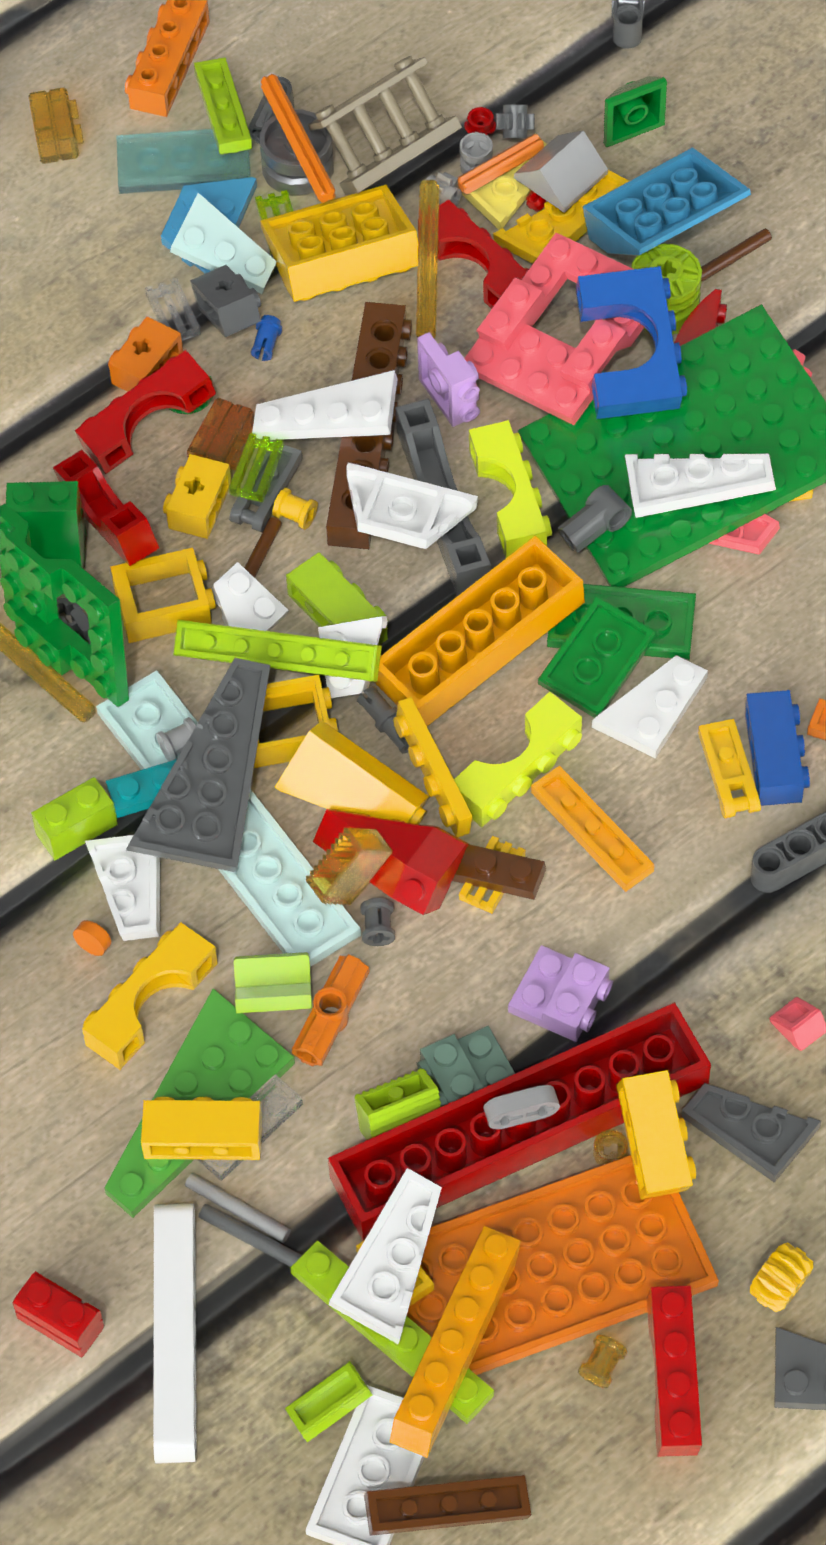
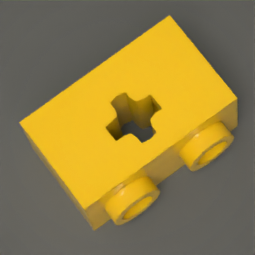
(197, 496)

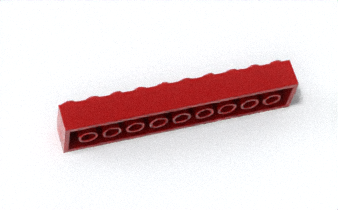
(465, 1154)

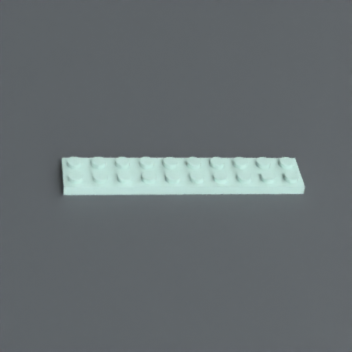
(269, 866)

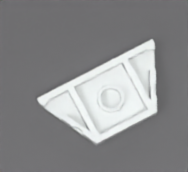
(404, 507)

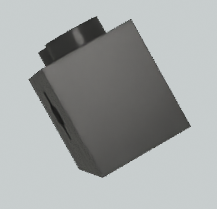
(226, 300)

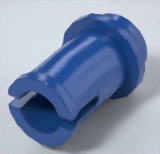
(266, 336)

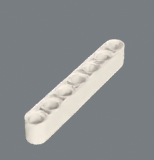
(174, 1334)

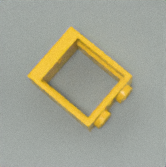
(162, 620)
(289, 694)

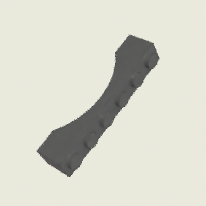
(428, 462)

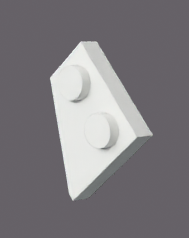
(246, 601)
(360, 631)

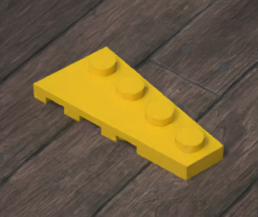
(535, 231)

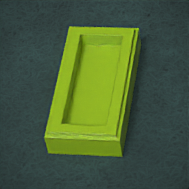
(328, 1401)

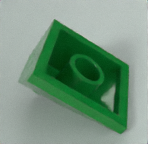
(634, 109)

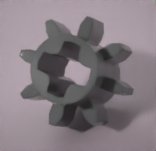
(515, 121)

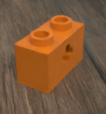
(143, 353)

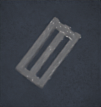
(165, 291)

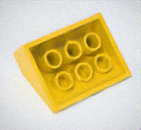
(341, 243)

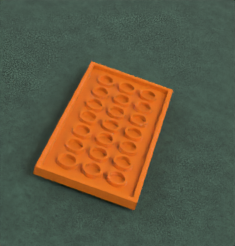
(580, 1261)

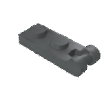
(285, 469)

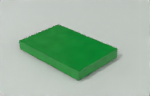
(597, 657)

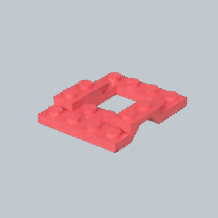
(534, 363)

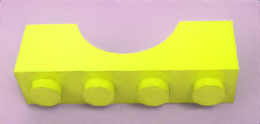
(498, 457)
(490, 787)

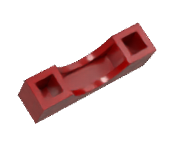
(464, 239)
(176, 385)
(116, 522)
(675, 1371)

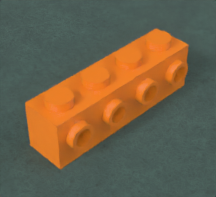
(167, 55)

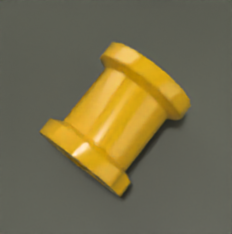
(295, 508)

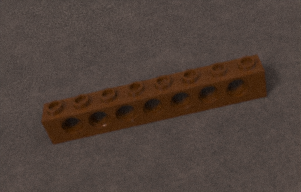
(378, 351)

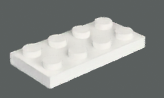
(363, 1464)

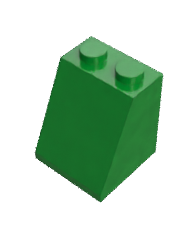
(53, 517)

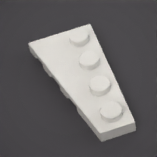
(339, 410)
(676, 484)

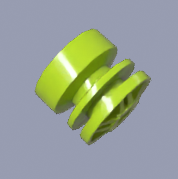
(683, 274)

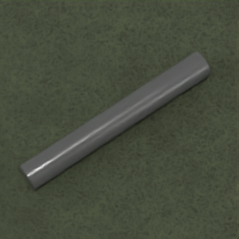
(248, 1235)

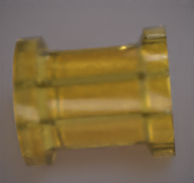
(602, 1361)

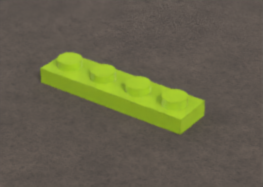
(222, 106)

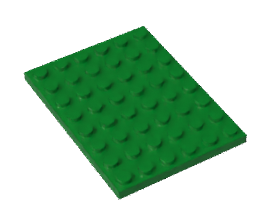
(740, 399)

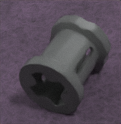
(377, 922)

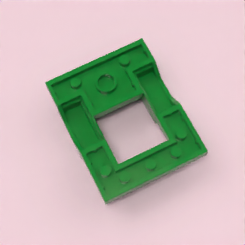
(31, 601)

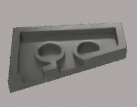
(754, 1133)
(799, 1372)

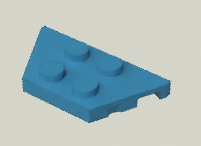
(227, 196)

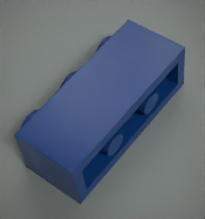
(776, 747)

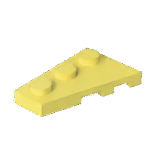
(500, 197)

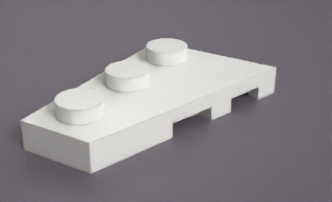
(654, 707)
(130, 886)

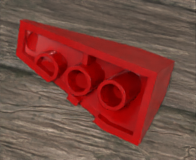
(420, 861)

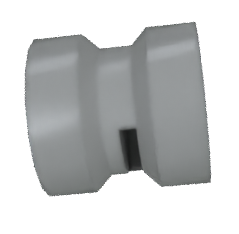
(474, 150)

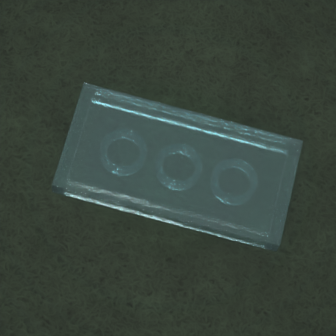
(174, 160)

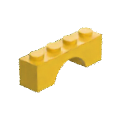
(178, 961)

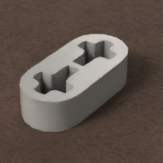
(521, 1107)

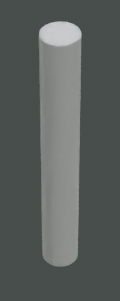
(237, 1207)

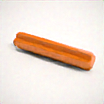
(500, 164)

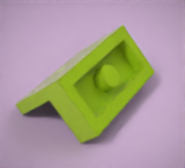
(272, 982)

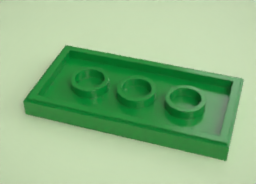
(663, 611)

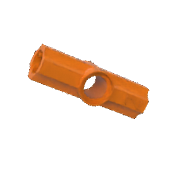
(321, 1027)

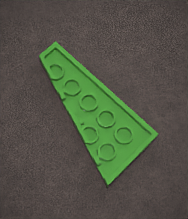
(218, 1060)

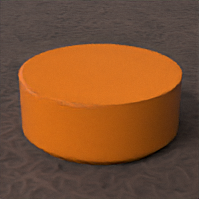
(92, 938)

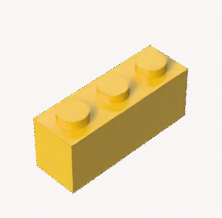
(201, 1129)
(656, 1134)

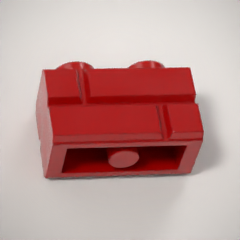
(58, 1314)

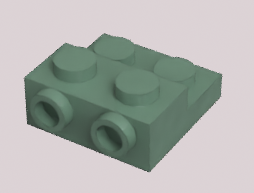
(464, 1064)

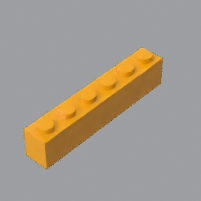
(455, 1342)

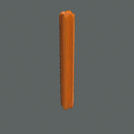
(298, 138)

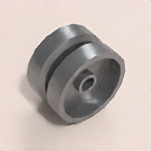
(279, 161)

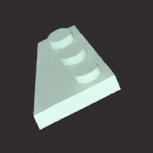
(215, 241)

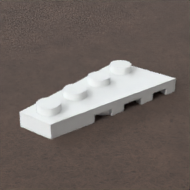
(387, 1264)

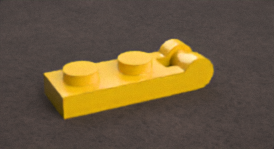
(729, 767)

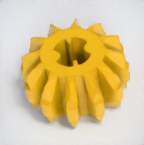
(781, 1277)

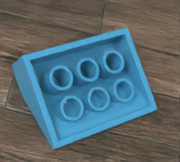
(661, 204)

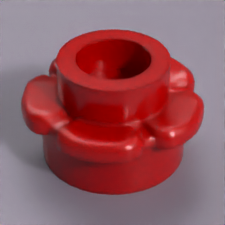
(481, 121)

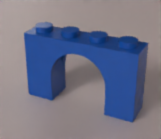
(640, 297)

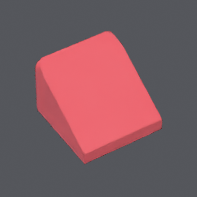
(799, 1023)

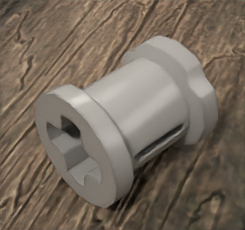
(175, 739)

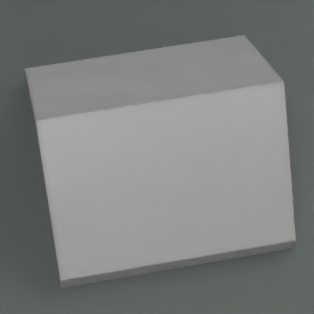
(563, 170)

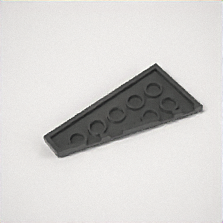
(207, 791)

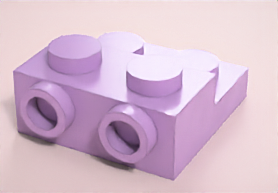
(448, 380)
(561, 992)

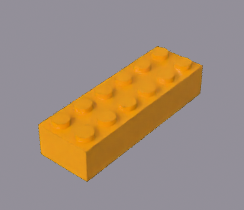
(480, 630)

